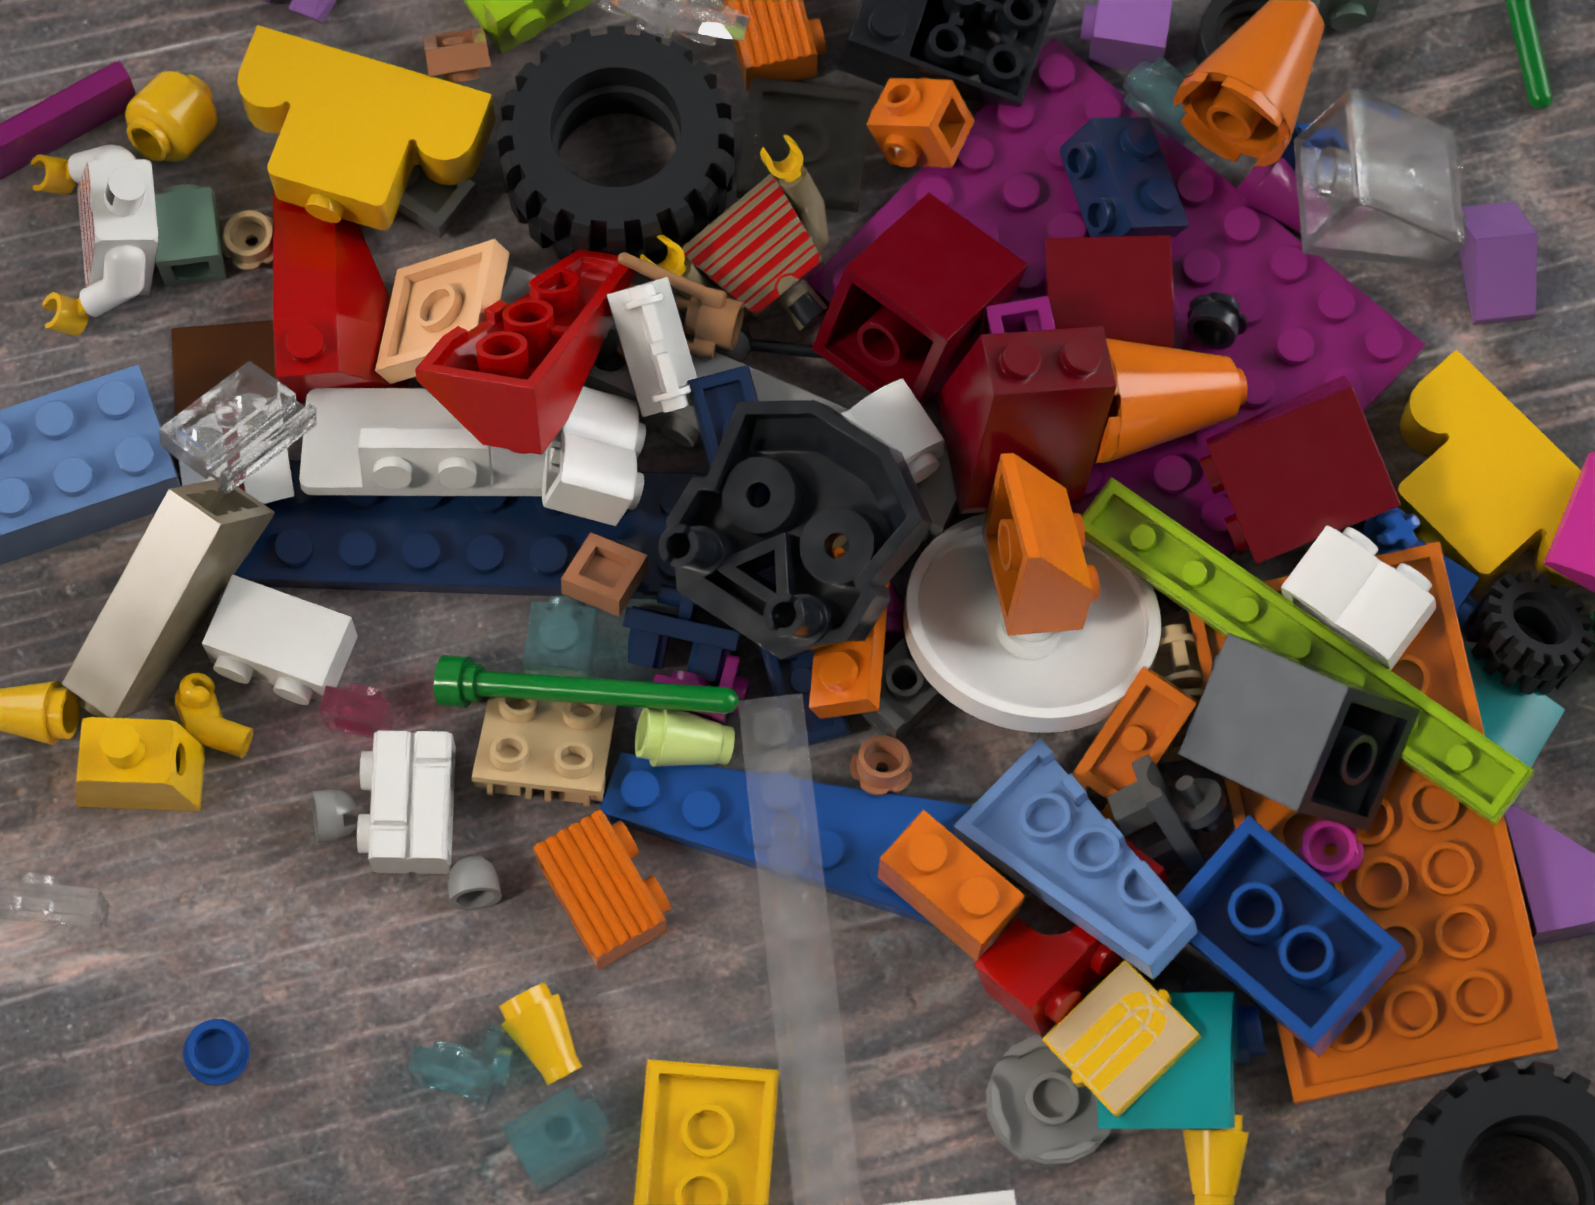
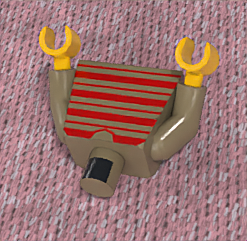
(763, 245)

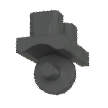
(1178, 814)

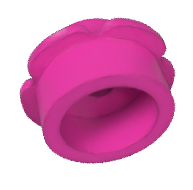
(1325, 833)

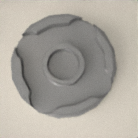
(1040, 1109)

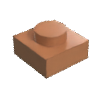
(604, 574)

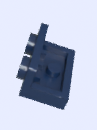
(1122, 179)

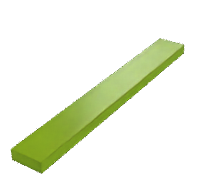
(1240, 604)

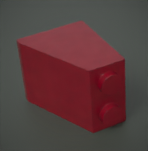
(916, 300)
(1027, 397)
(1299, 471)

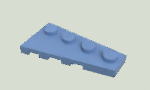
(1067, 854)

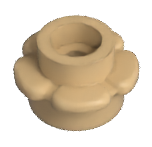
(238, 231)

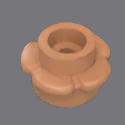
(883, 753)

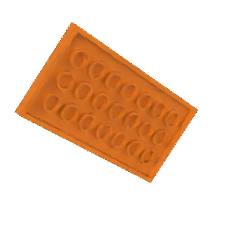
(1435, 885)

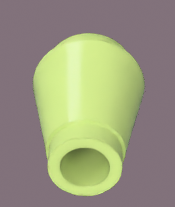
(682, 739)

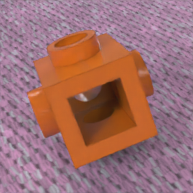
(920, 122)

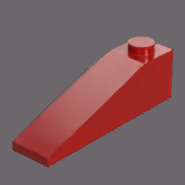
(325, 304)
(528, 361)

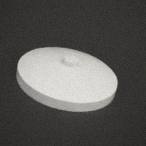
(1024, 679)

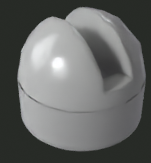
(328, 816)
(473, 884)

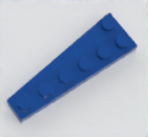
(711, 813)

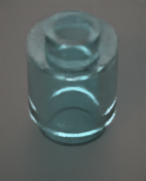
(1152, 94)

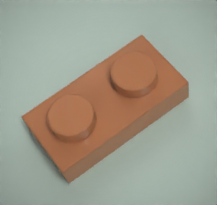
(457, 54)

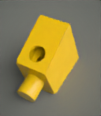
(134, 765)

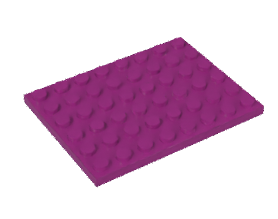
(1299, 310)

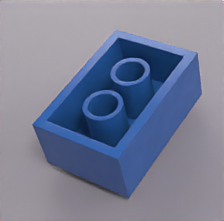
(1287, 936)

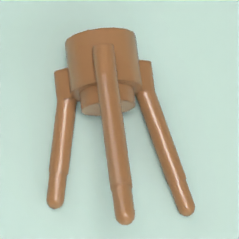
(709, 314)

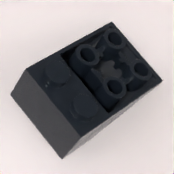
(975, 43)

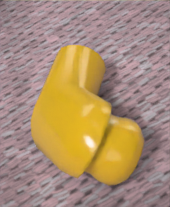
(203, 718)

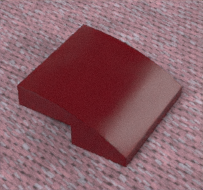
(1114, 285)

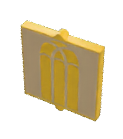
(1121, 1038)

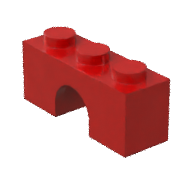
(1044, 974)

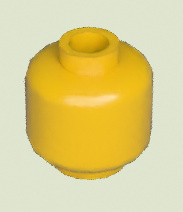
(171, 116)

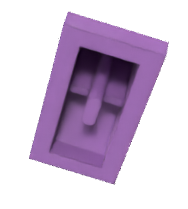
(1499, 263)

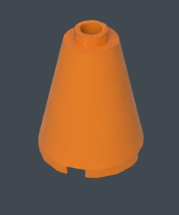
(1254, 83)
(1166, 396)

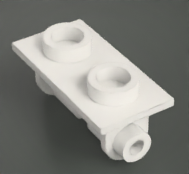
(653, 346)

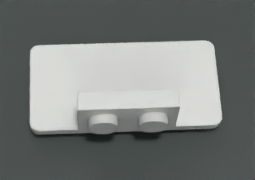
(404, 447)

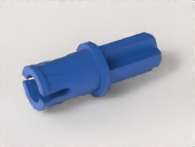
(1390, 530)

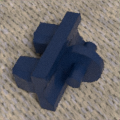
(653, 629)

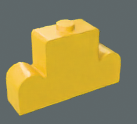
(357, 127)
(1489, 475)

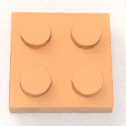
(435, 299)

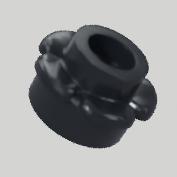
(1215, 320)

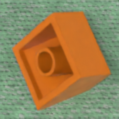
(1037, 552)

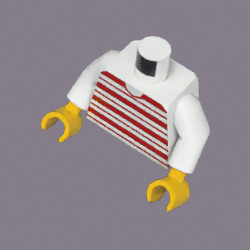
(116, 230)

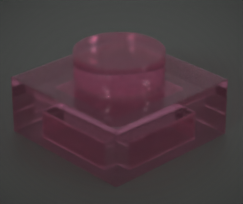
(356, 710)

